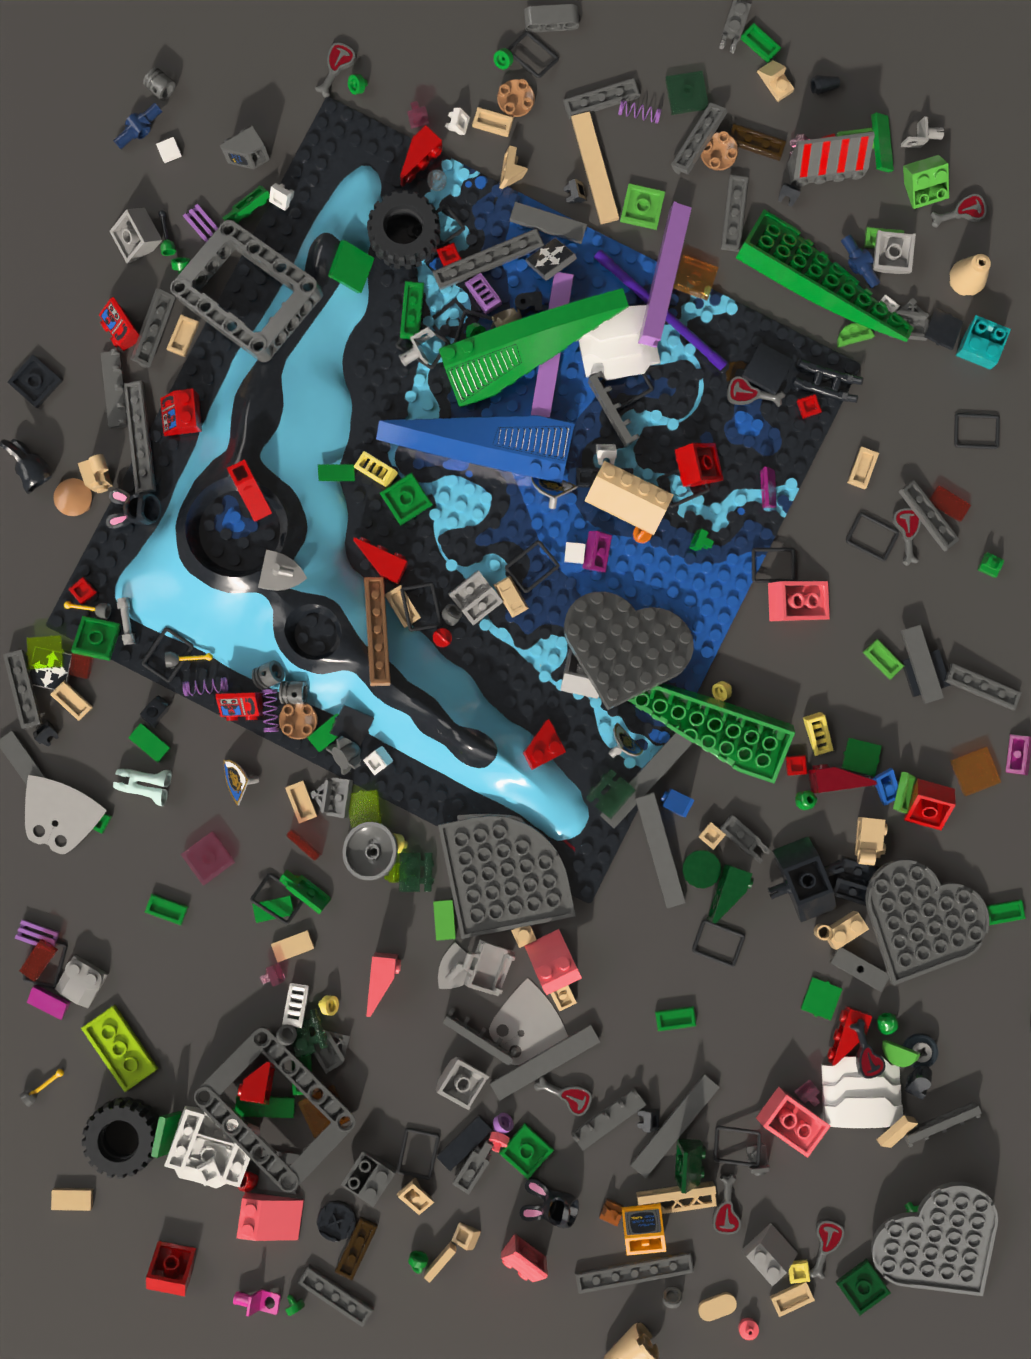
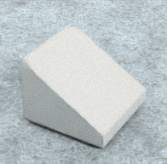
(378, 760)

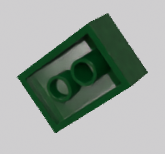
(730, 889)
(688, 1164)

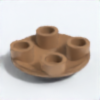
(516, 97)
(720, 151)
(72, 497)
(298, 720)

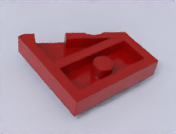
(543, 746)

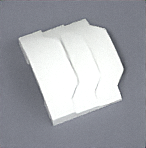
(615, 347)
(858, 1101)
(202, 1139)

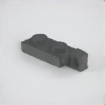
(473, 1167)

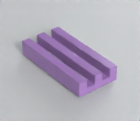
(193, 213)
(21, 930)

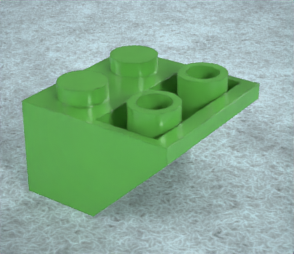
(927, 181)

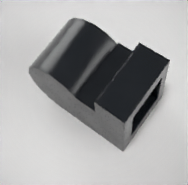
(529, 302)
(155, 711)
(919, 1081)

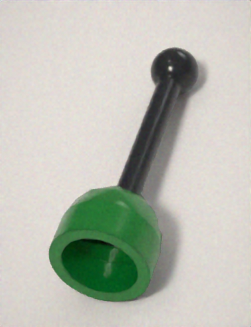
(167, 246)

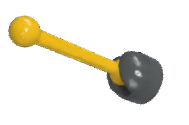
(101, 610)
(173, 658)
(30, 1096)

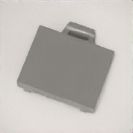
(487, 967)

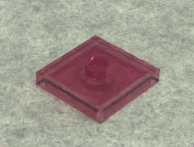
(208, 858)

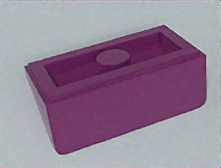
(768, 488)
(597, 551)
(1018, 755)
(48, 1002)

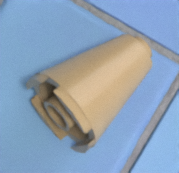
(970, 274)
(634, 1345)

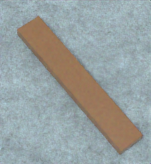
(377, 631)

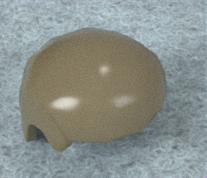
(506, 317)

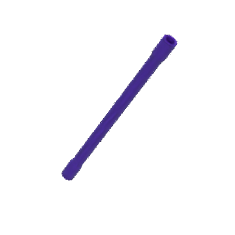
(607, 262)

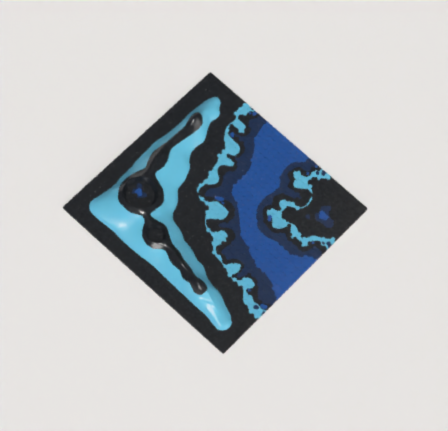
(471, 708)

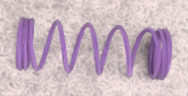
(657, 115)
(224, 686)
(268, 691)

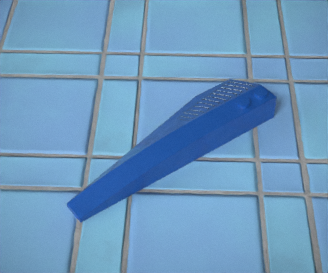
(514, 444)

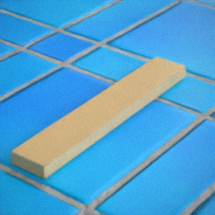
(595, 168)

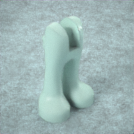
(157, 794)

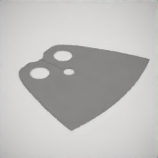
(53, 800)
(534, 1014)

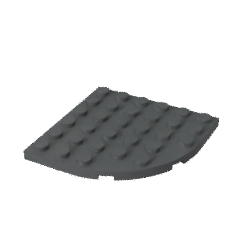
(503, 875)

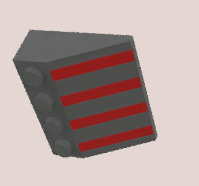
(830, 159)

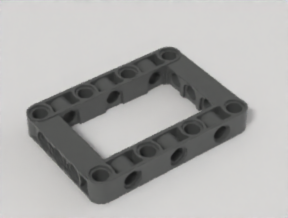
(211, 257)
(244, 1136)

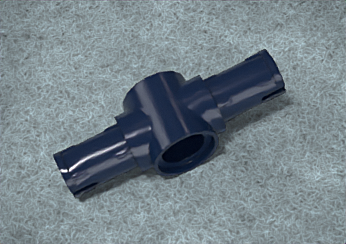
(137, 125)
(860, 261)

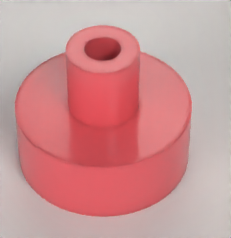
(498, 1140)
(748, 1328)

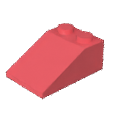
(798, 600)
(552, 962)
(383, 971)
(792, 1122)
(269, 1217)
(525, 1259)

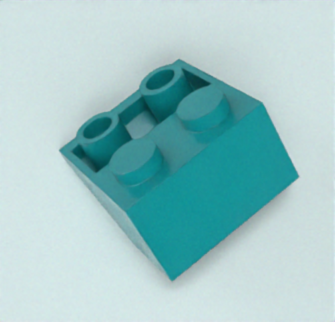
(983, 342)

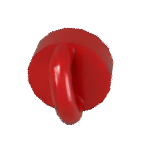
(442, 637)
(248, 1182)

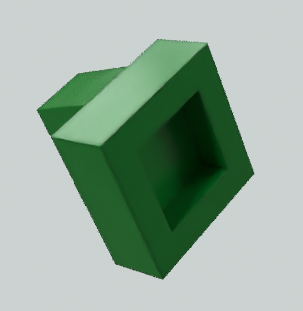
(700, 540)
(990, 565)

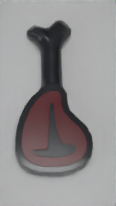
(867, 1062)

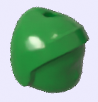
(805, 800)
(887, 1023)

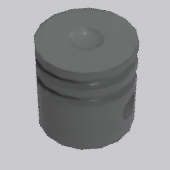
(159, 83)
(265, 675)
(293, 692)

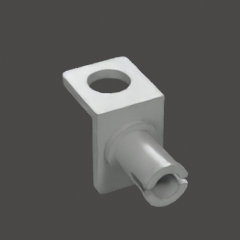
(924, 133)
(416, 351)

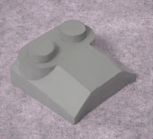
(893, 252)
(81, 981)
(461, 1082)

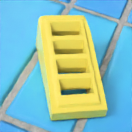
(386, 475)
(808, 720)

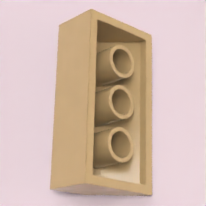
(629, 497)

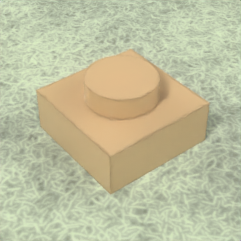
(711, 835)
(523, 935)

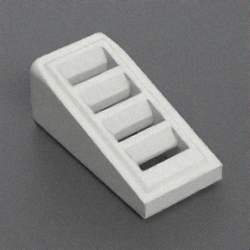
(296, 988)

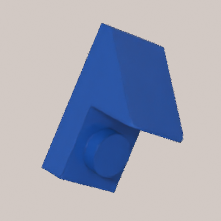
(886, 786)

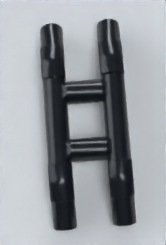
(838, 377)

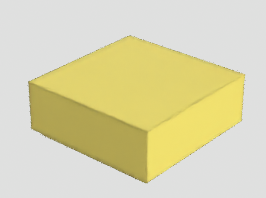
(799, 1272)

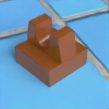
(611, 1212)

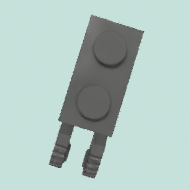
(735, 23)
(743, 837)

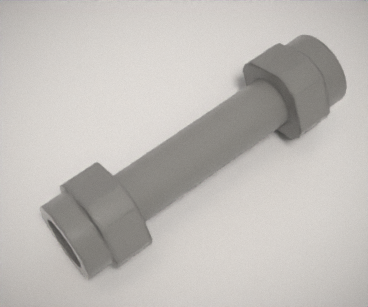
(128, 637)

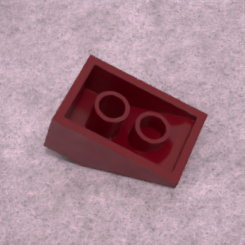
(828, 779)

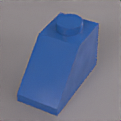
(676, 802)

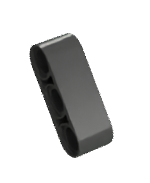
(551, 18)

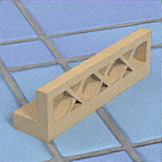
(673, 1193)

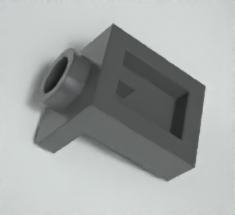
(751, 1151)

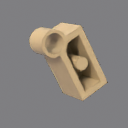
(95, 473)
(870, 840)
(843, 930)

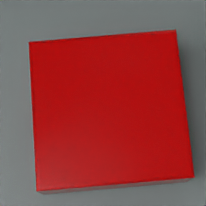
(448, 254)
(809, 406)
(82, 590)
(796, 765)

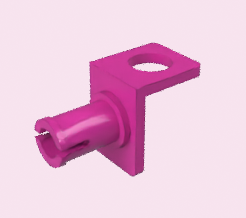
(257, 1301)

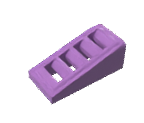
(487, 308)

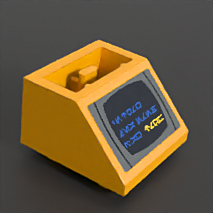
(643, 1229)

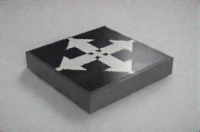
(551, 259)

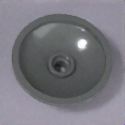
(359, 850)

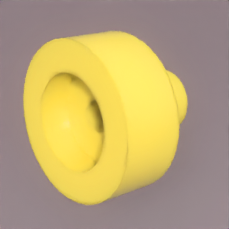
(722, 690)
(401, 843)
(329, 1005)

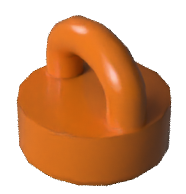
(641, 536)

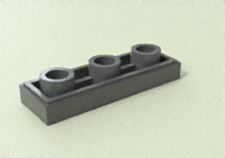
(869, 973)

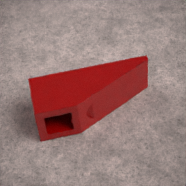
(422, 149)
(249, 490)
(386, 564)
(845, 1037)

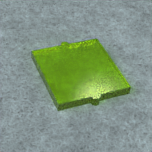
(44, 652)
(364, 808)

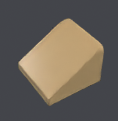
(466, 1236)

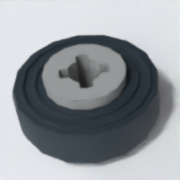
(925, 1046)

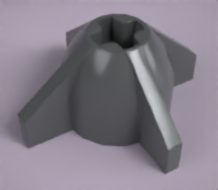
(346, 754)

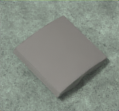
(475, 597)

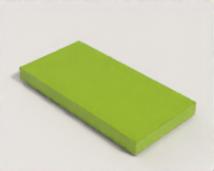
(119, 1048)

